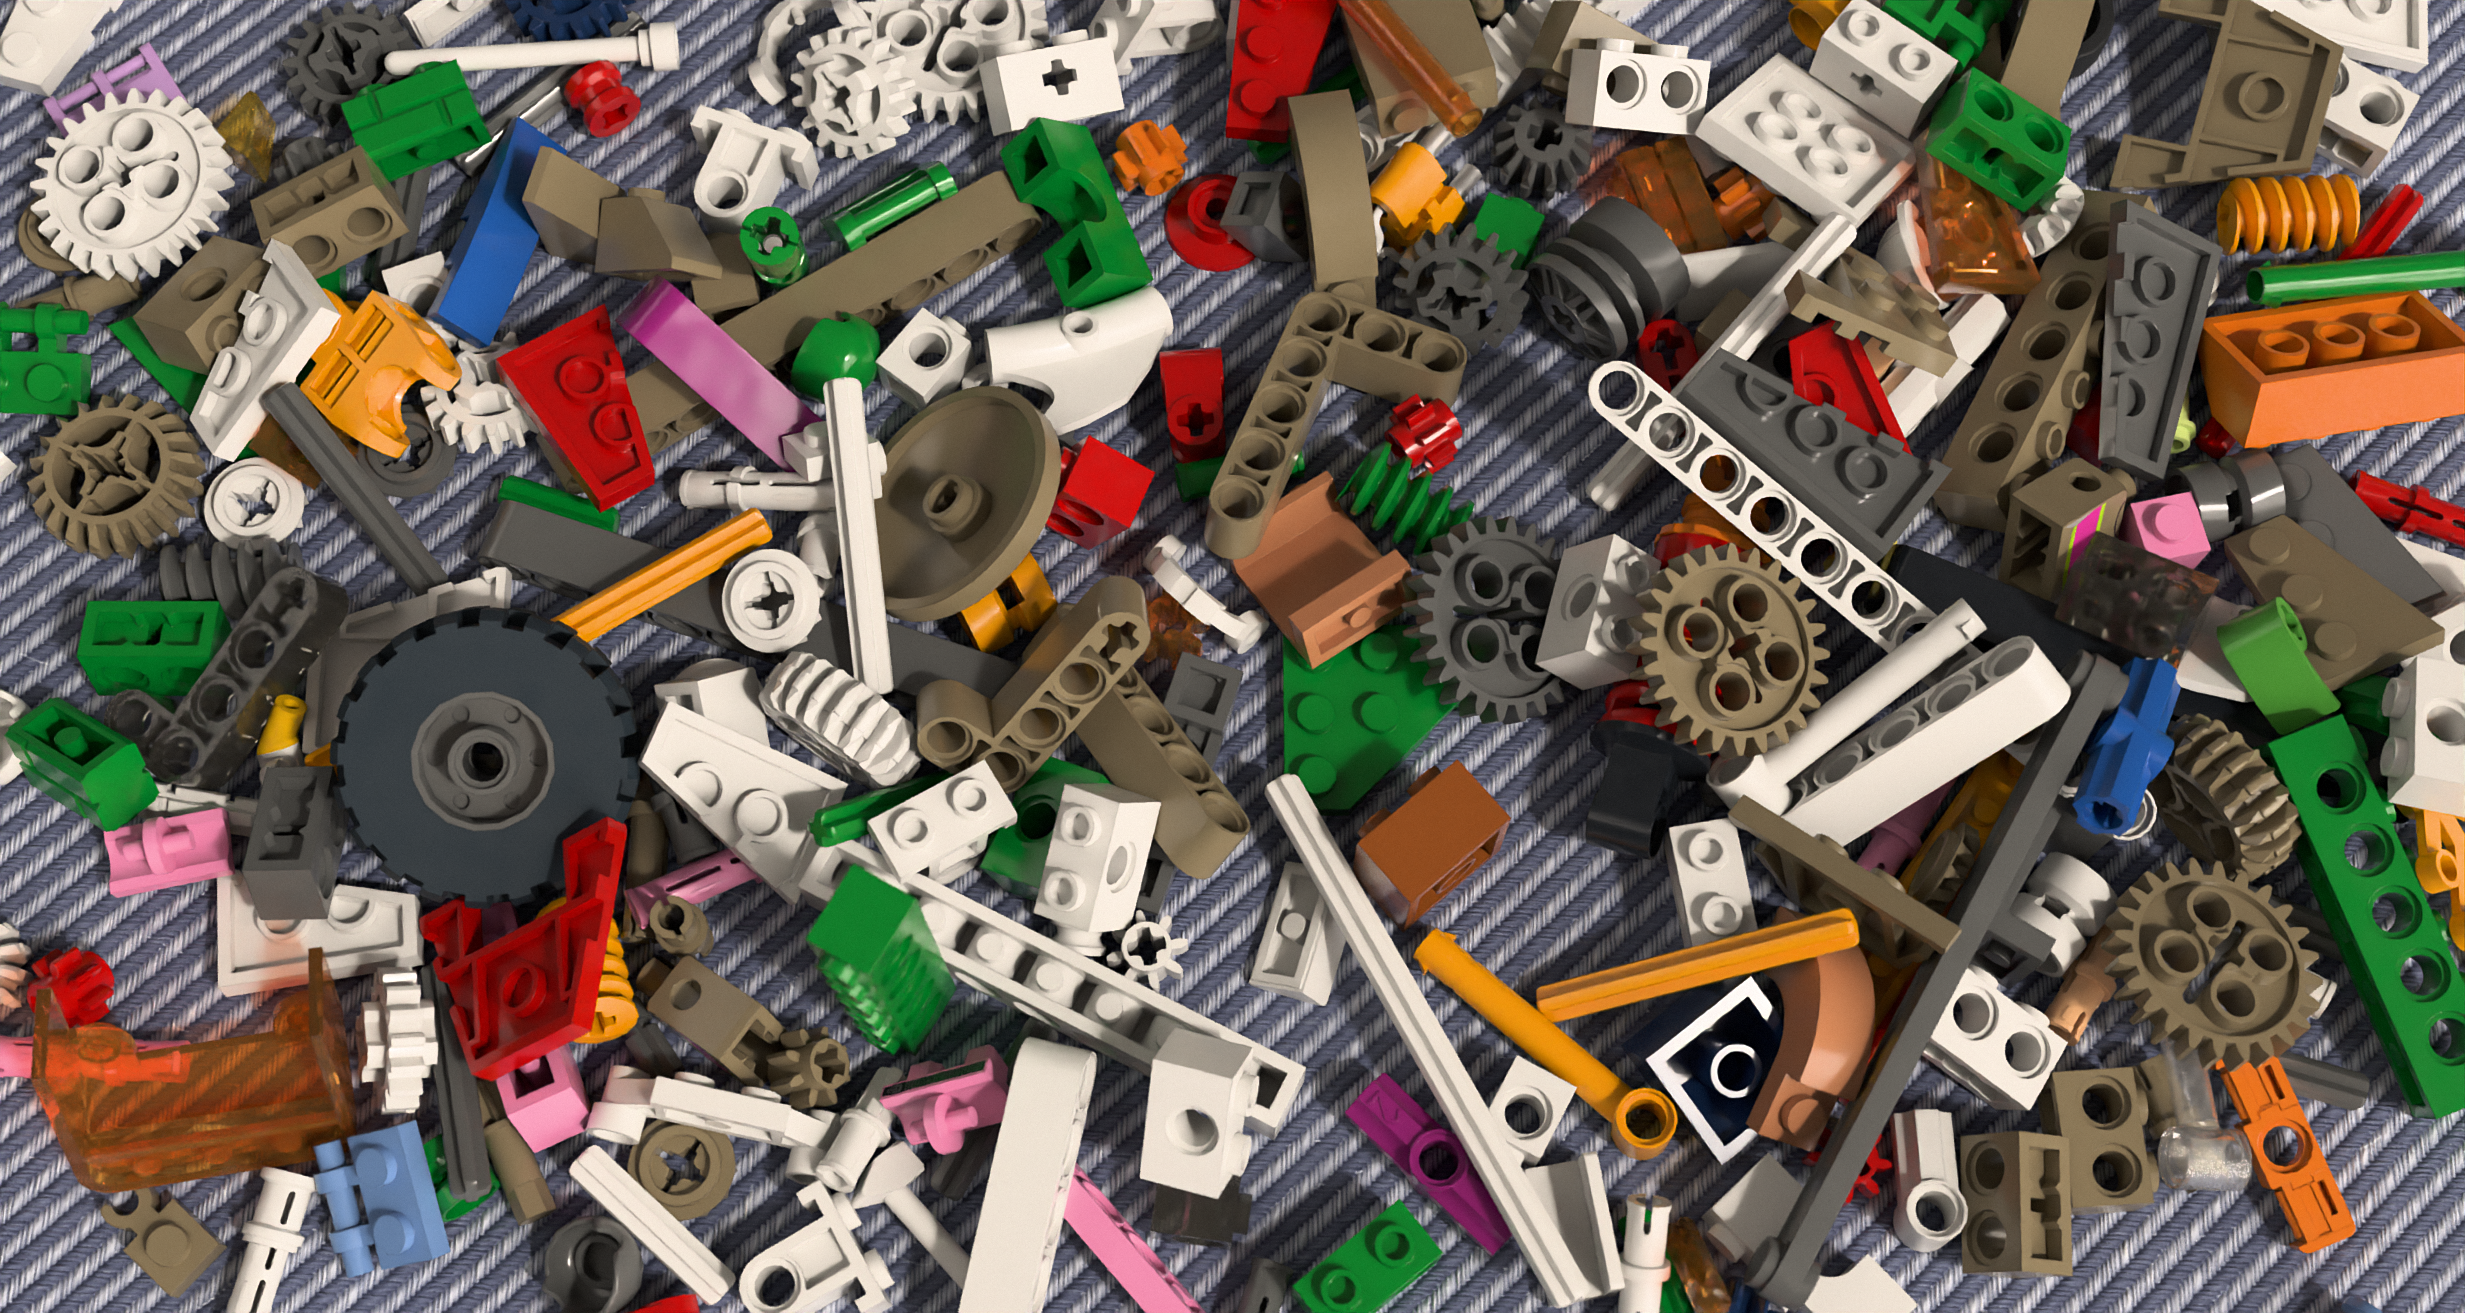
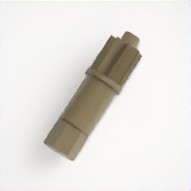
(513, 1159)

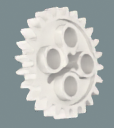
(970, 45)
(132, 184)

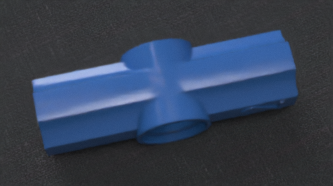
(2127, 749)

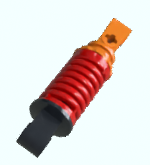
(1643, 759)

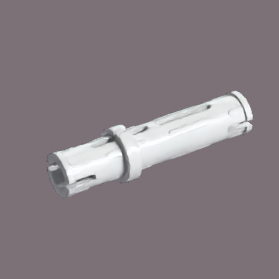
(748, 489)

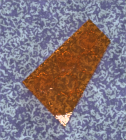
(1970, 233)

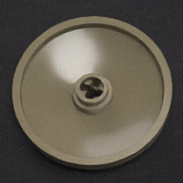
(963, 500)

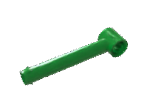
(2355, 277)

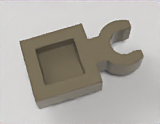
(169, 1242)

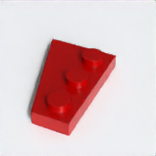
(1839, 373)
(582, 406)

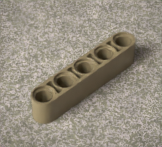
(1153, 757)

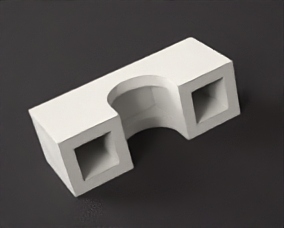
(1759, 1208)

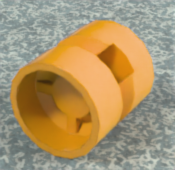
(989, 622)

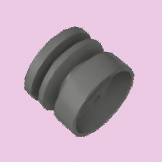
(1607, 279)

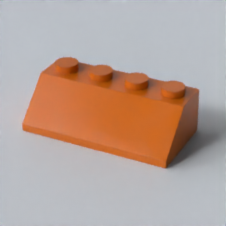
(2332, 367)

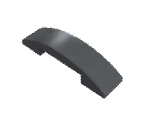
(1201, 704)

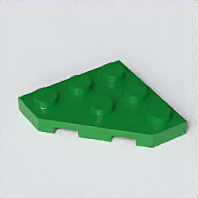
(1356, 716)

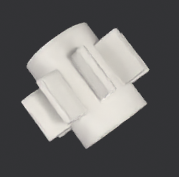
(1161, 942)

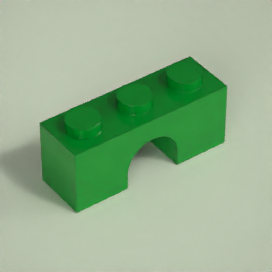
(1063, 173)

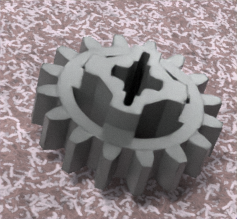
(321, 63)
(1462, 286)

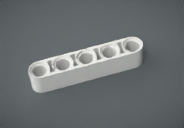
(1927, 742)
(1029, 1179)

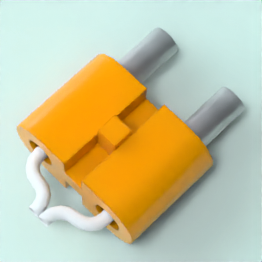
(1411, 194)

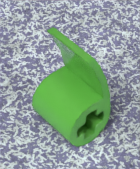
(2270, 661)

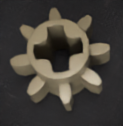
(808, 1068)

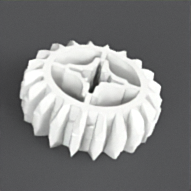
(841, 721)

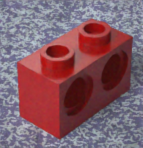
(1097, 493)

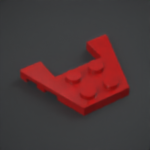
(541, 979)

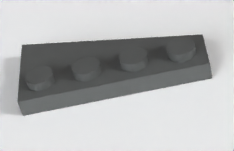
(2153, 324)
(1835, 469)

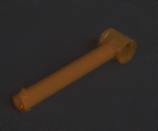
(1416, 65)

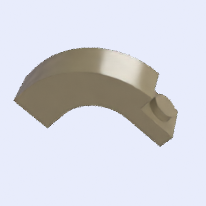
(2045, 50)
(1335, 195)

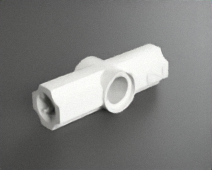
(1974, 326)

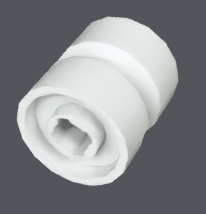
(2065, 903)

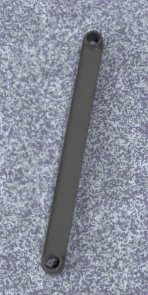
(1785, 1266)

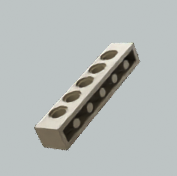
(2037, 376)

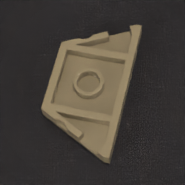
(1821, 878)

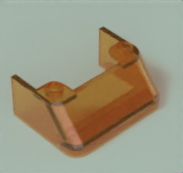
(201, 1105)

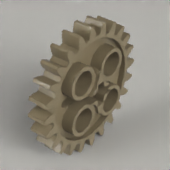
(1727, 651)
(2256, 980)

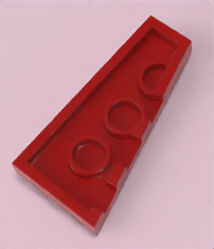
(1273, 61)

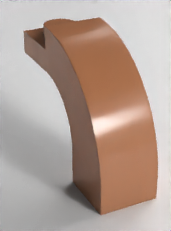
(1822, 1043)

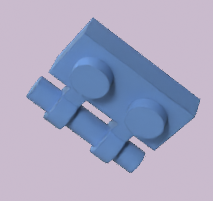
(396, 1196)

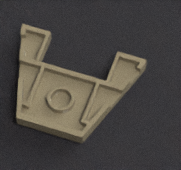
(2256, 108)
(1864, 298)

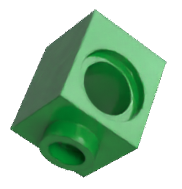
(1514, 222)

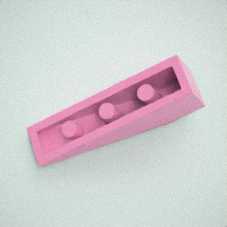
(548, 1094)

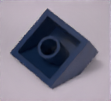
(1712, 1059)

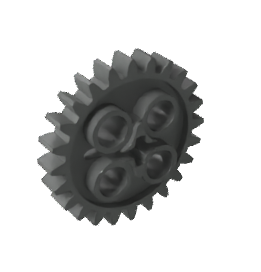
(1502, 565)

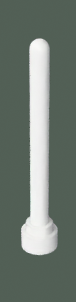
(652, 46)

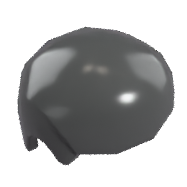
(593, 1266)

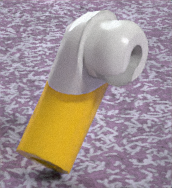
(279, 740)

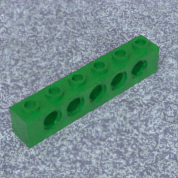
(2346, 898)
(881, 962)

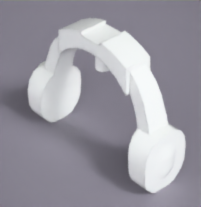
(764, 71)
(1240, 631)

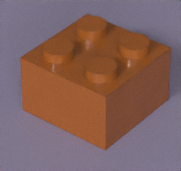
(1428, 843)

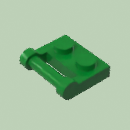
(888, 203)

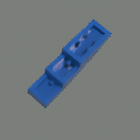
(494, 241)

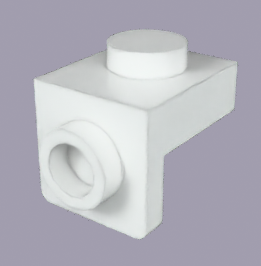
(810, 455)

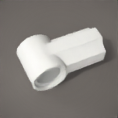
(1928, 1173)

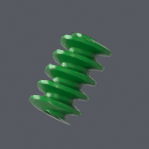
(1403, 499)

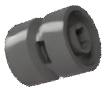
(2233, 494)

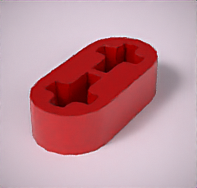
(1653, 363)

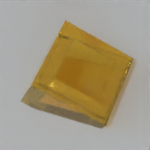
(249, 136)

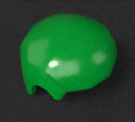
(836, 351)

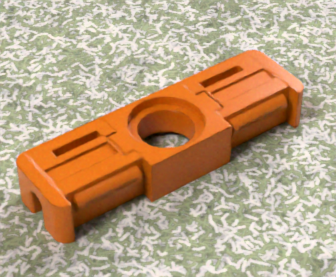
(2303, 1184)

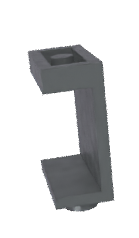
(2010, 944)

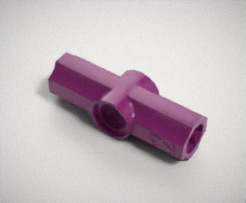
(1402, 1134)

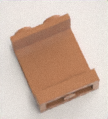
(1322, 574)

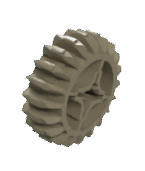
(114, 510)
(2224, 799)

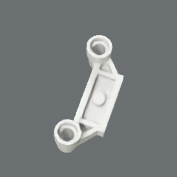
(694, 1102)

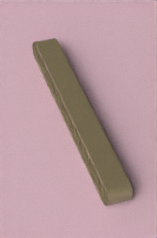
(872, 283)

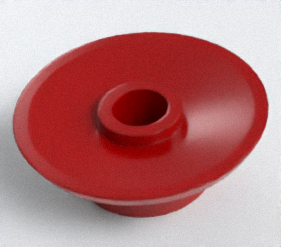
(1196, 235)

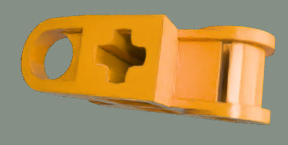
(371, 363)

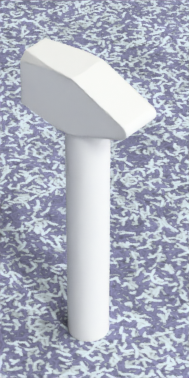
(887, 1181)

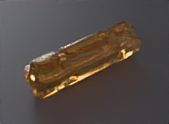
(1696, 1267)

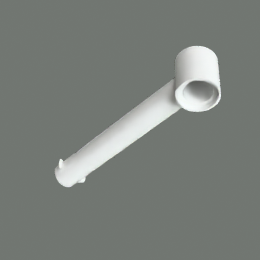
(1766, 774)

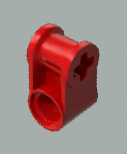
(1194, 400)

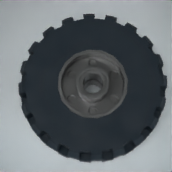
(414, 764)

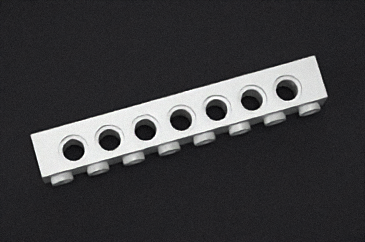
(1056, 982)

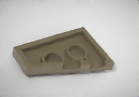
(2346, 614)

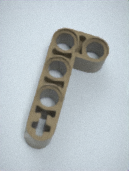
(1102, 631)

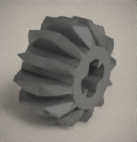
(1518, 154)

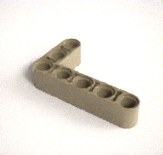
(1322, 343)

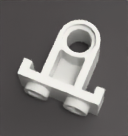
(1155, 28)
(745, 164)
(944, 827)
(822, 1260)

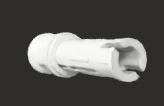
(270, 1239)

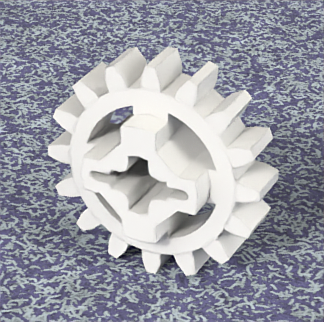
(853, 91)
(483, 405)
(396, 1040)

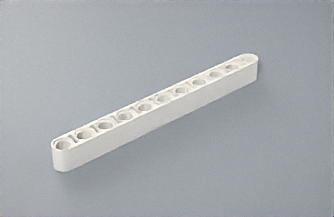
(1797, 530)

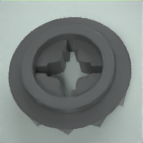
(401, 479)

